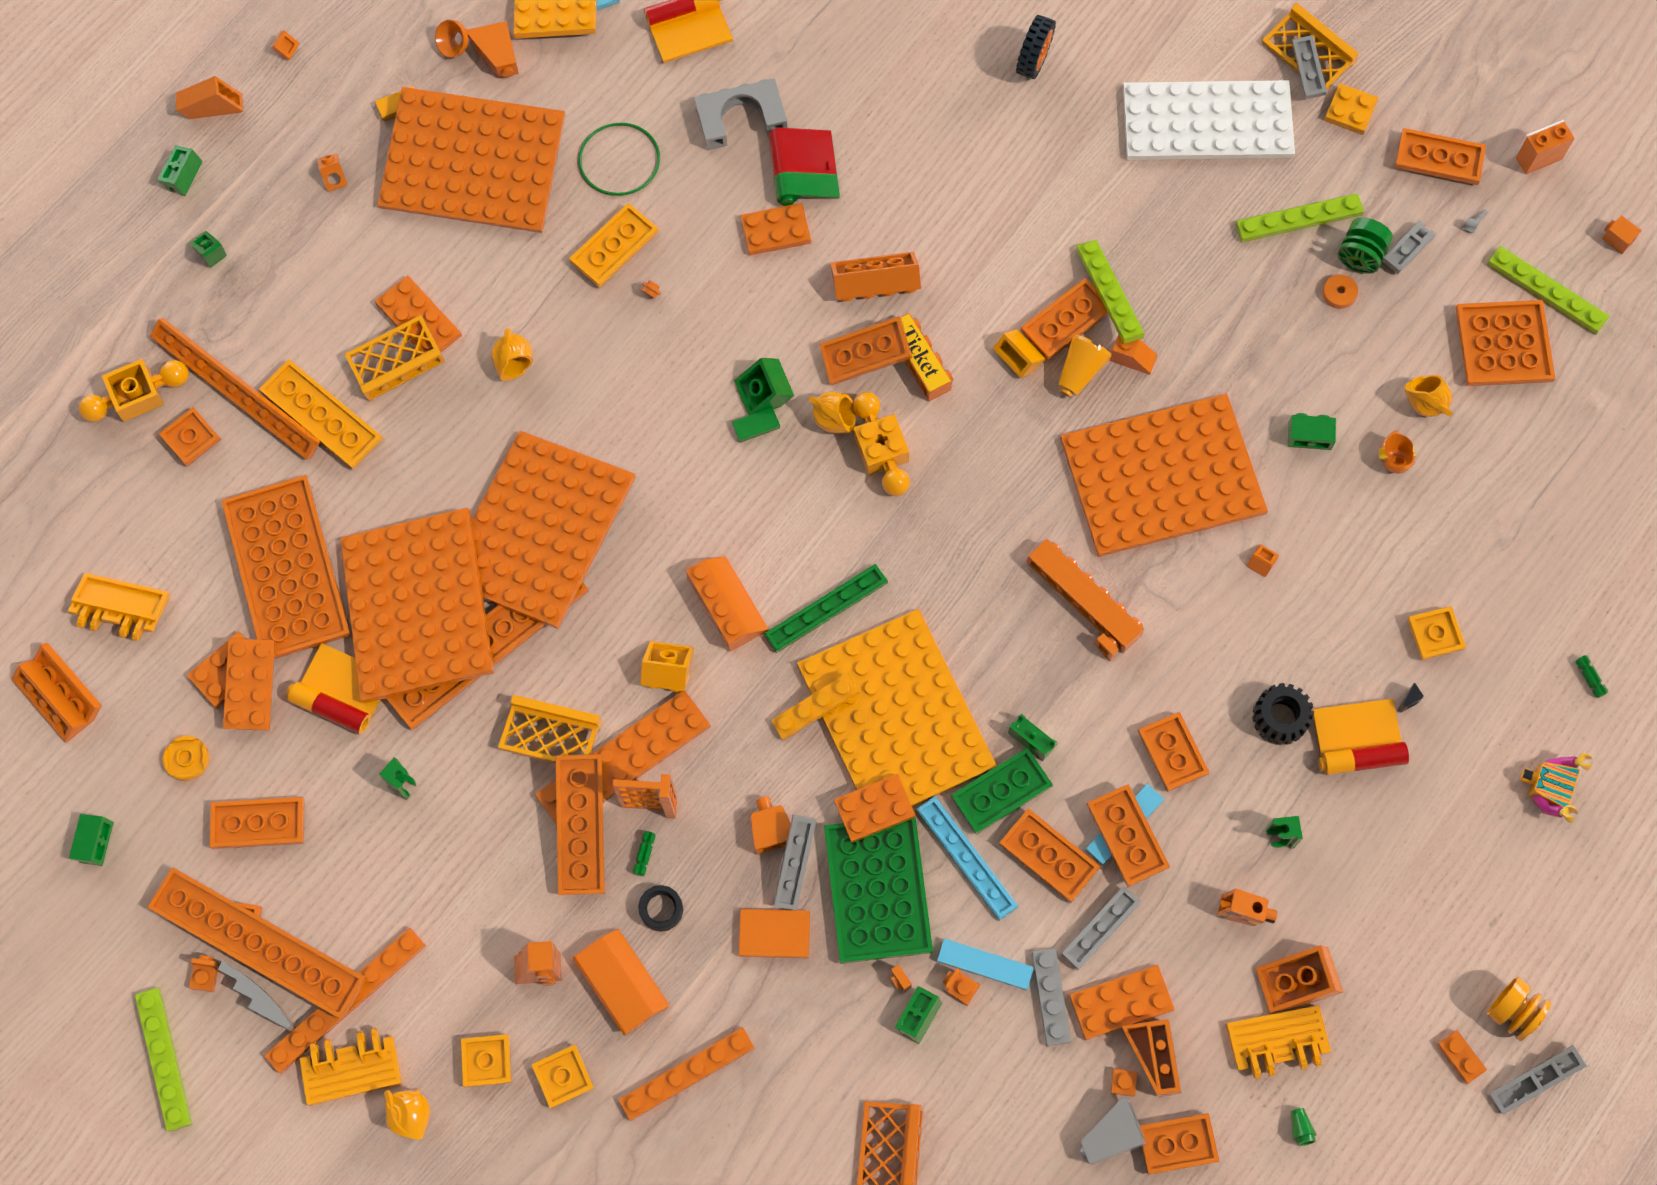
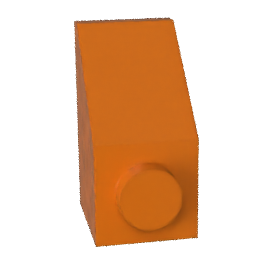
(1133, 355)

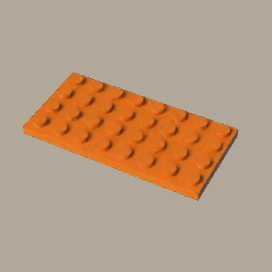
(286, 566)

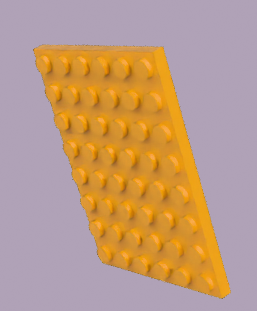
(906, 713)

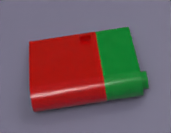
(803, 164)

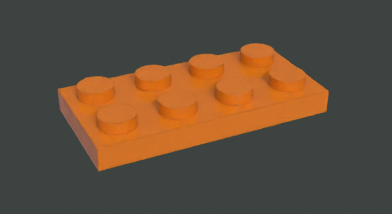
(1440, 156)
(407, 302)
(1064, 318)
(865, 350)
(249, 684)
(257, 823)
(1128, 835)
(1049, 855)
(1121, 1002)

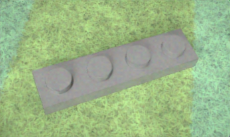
(794, 862)
(1100, 928)
(1051, 997)

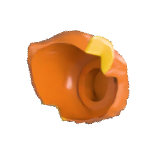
(1397, 453)

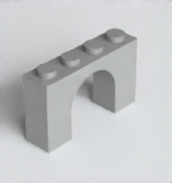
(760, 95)

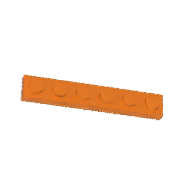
(686, 1074)

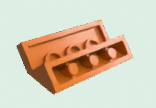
(56, 692)
(621, 981)

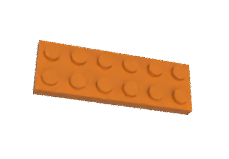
(580, 824)

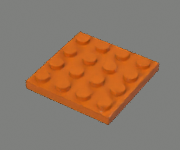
(1505, 343)

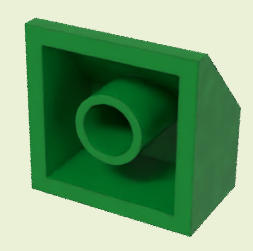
(764, 386)

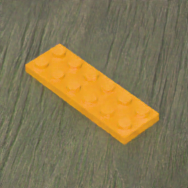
(321, 414)

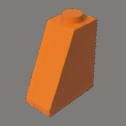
(495, 48)
(209, 99)

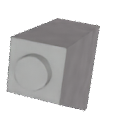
(1113, 1134)

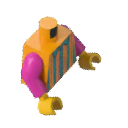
(1554, 784)

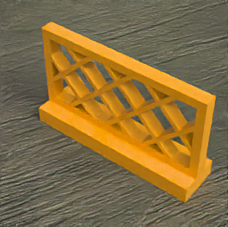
(1321, 33)
(398, 374)
(553, 713)

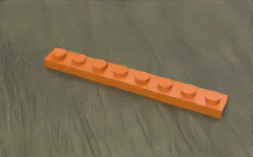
(322, 1022)

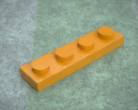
(815, 706)

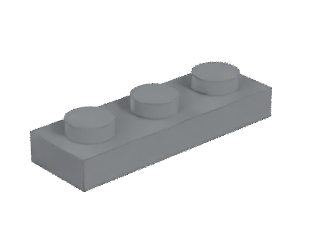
(1309, 67)

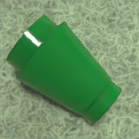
(1302, 1128)

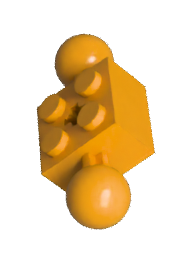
(133, 390)
(869, 440)

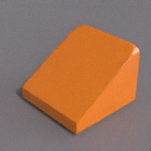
(1262, 560)

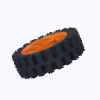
(1035, 46)

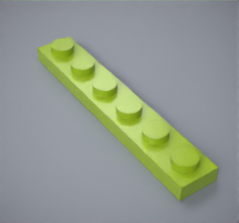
(1299, 217)
(1548, 290)
(1110, 291)
(163, 1060)

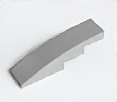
(261, 1001)
(1538, 1079)

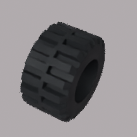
(1295, 701)

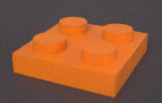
(190, 436)

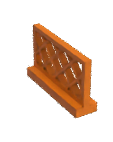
(648, 794)
(910, 1148)

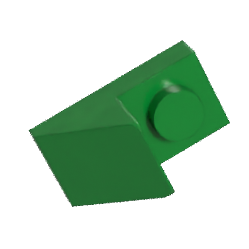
(208, 248)

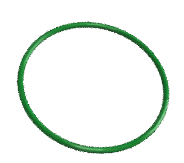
(619, 193)

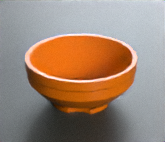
(446, 41)

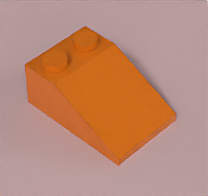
(1299, 979)

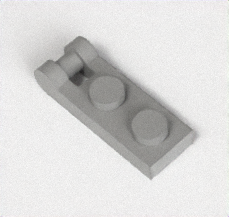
(1408, 247)

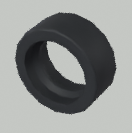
(648, 895)

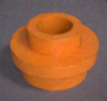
(651, 289)

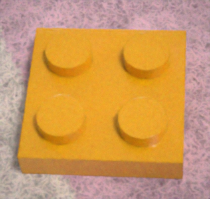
(1351, 109)
(1436, 633)
(486, 1060)
(563, 1076)

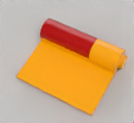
(687, 27)
(333, 691)
(1359, 737)

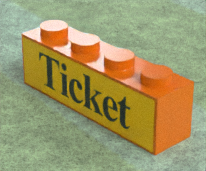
(925, 364)

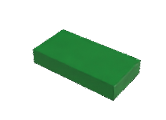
(756, 424)

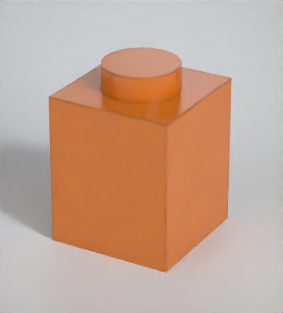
(1621, 234)

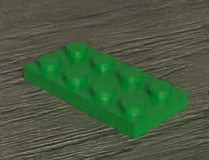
(1001, 791)

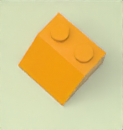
(666, 666)

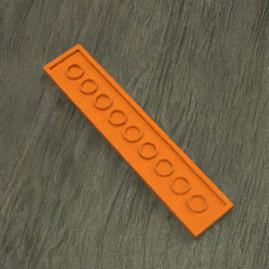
(506, 633)
(257, 943)

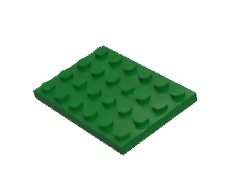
(878, 893)

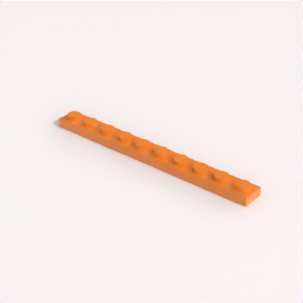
(235, 388)

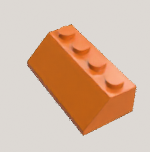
(875, 276)
(726, 601)

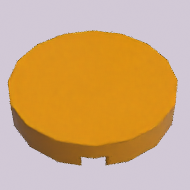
(186, 758)

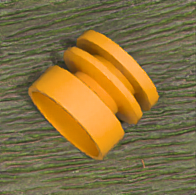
(1518, 1008)

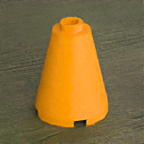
(1081, 365)

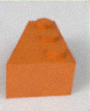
(538, 964)
(1156, 1053)

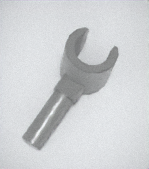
(1472, 224)

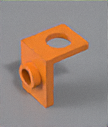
(328, 165)

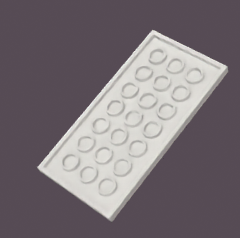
(1208, 120)

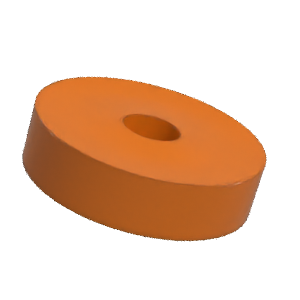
(1337, 299)

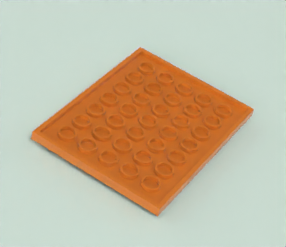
(471, 159)
(1163, 475)
(544, 526)
(416, 605)

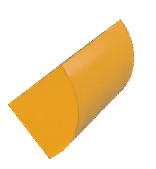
(1018, 353)

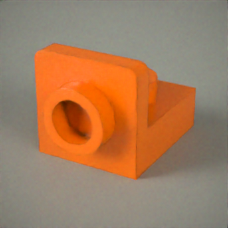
(204, 974)
(960, 986)

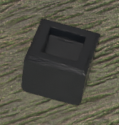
(1411, 698)

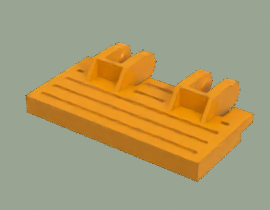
(116, 599)
(1278, 1036)
(351, 1072)

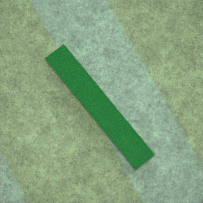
(825, 608)

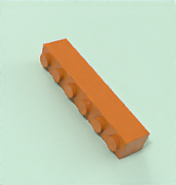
(1085, 595)

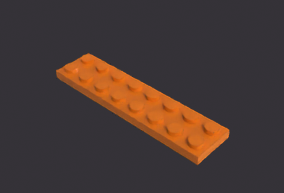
(642, 746)

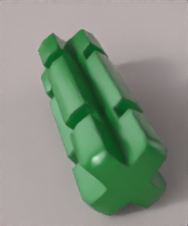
(1591, 676)
(644, 853)

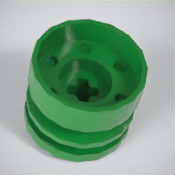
(1365, 245)

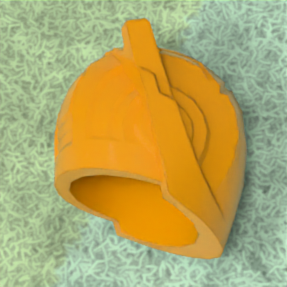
(511, 355)
(1429, 395)
(834, 412)
(407, 1113)

